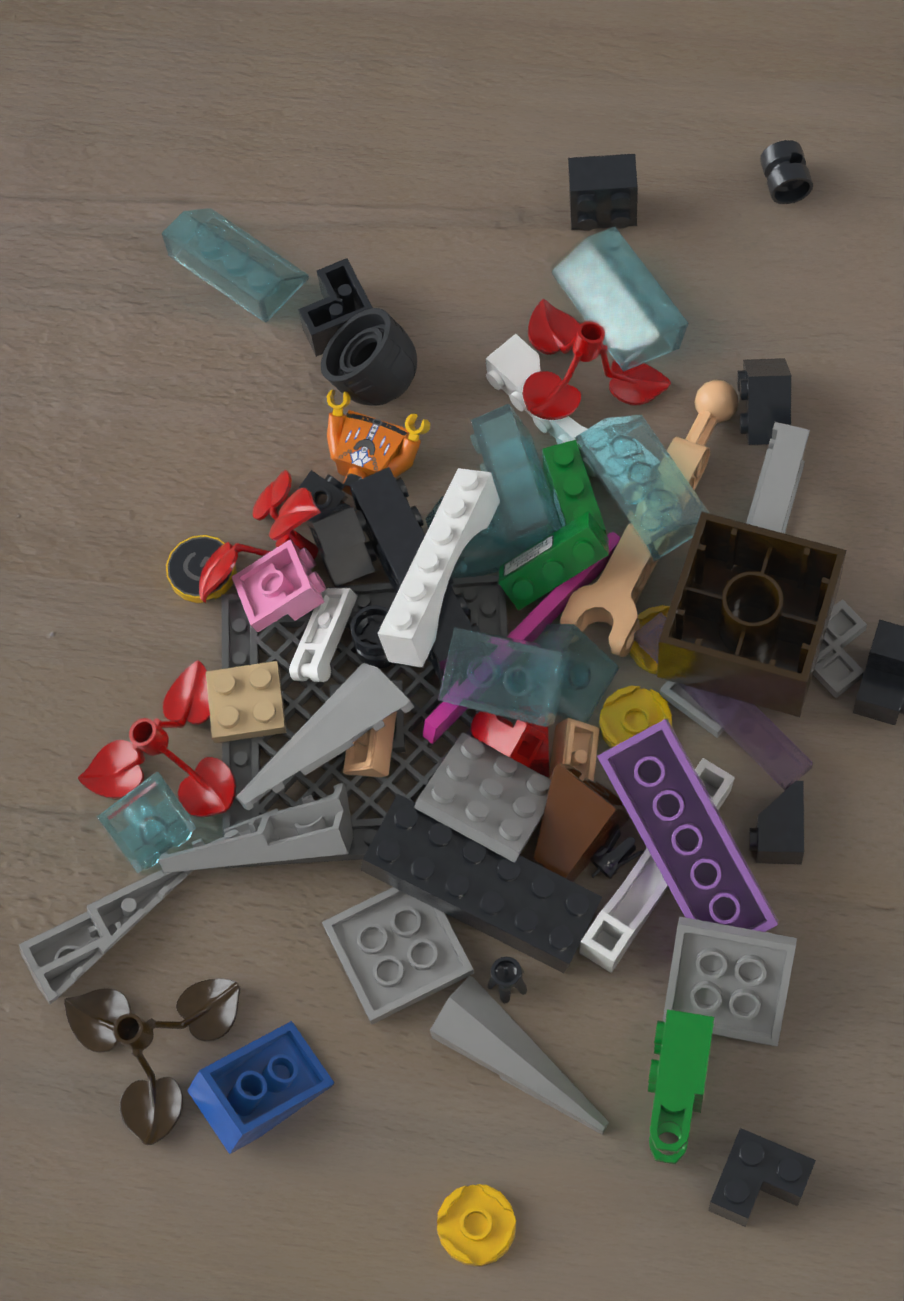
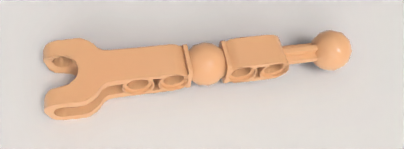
(630, 566)

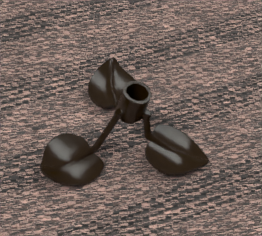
(105, 1018)

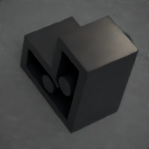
(341, 301)
(767, 394)
(342, 544)
(883, 679)
(758, 1166)

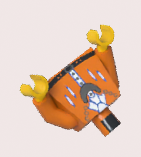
(369, 445)

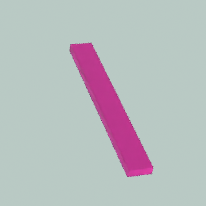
(527, 630)

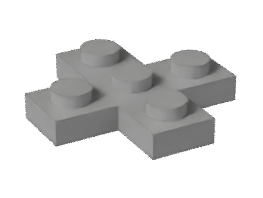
(834, 666)

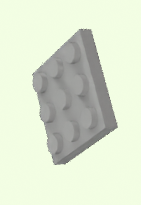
(486, 797)
(396, 951)
(731, 976)

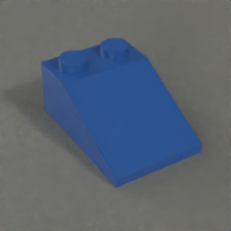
(259, 1086)

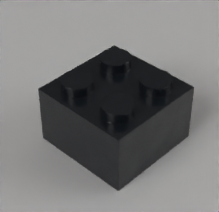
(603, 191)

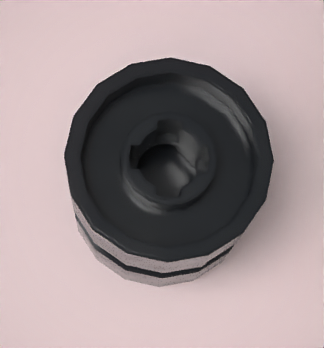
(786, 172)
(365, 636)

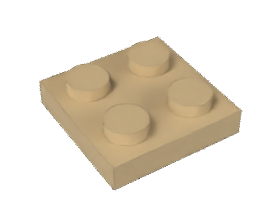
(245, 702)

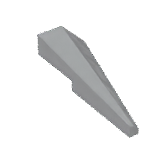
(340, 721)
(294, 833)
(73, 947)
(488, 1035)

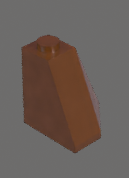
(576, 822)

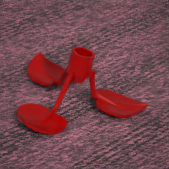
(554, 398)
(293, 513)
(117, 769)

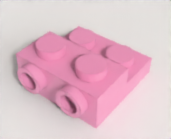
(279, 586)

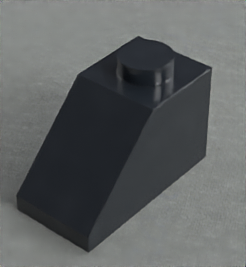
(781, 829)

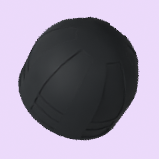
(370, 358)

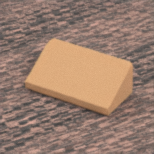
(575, 745)
(372, 751)

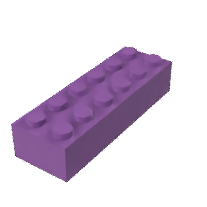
(685, 831)

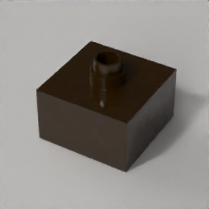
(750, 613)

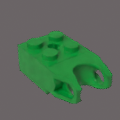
(678, 1079)

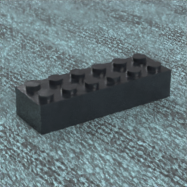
(396, 537)
(477, 886)

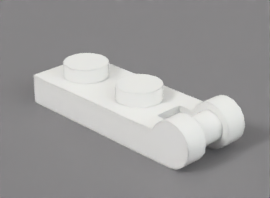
(322, 636)

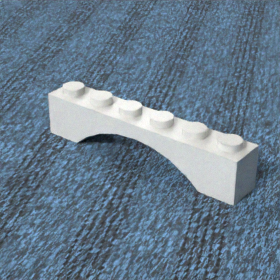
(509, 369)
(414, 614)
(641, 890)

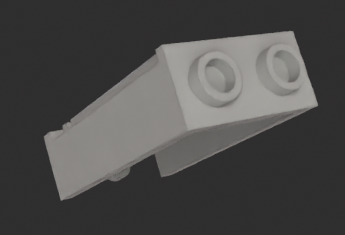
(779, 478)

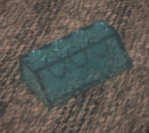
(233, 261)
(623, 297)
(517, 475)
(643, 482)

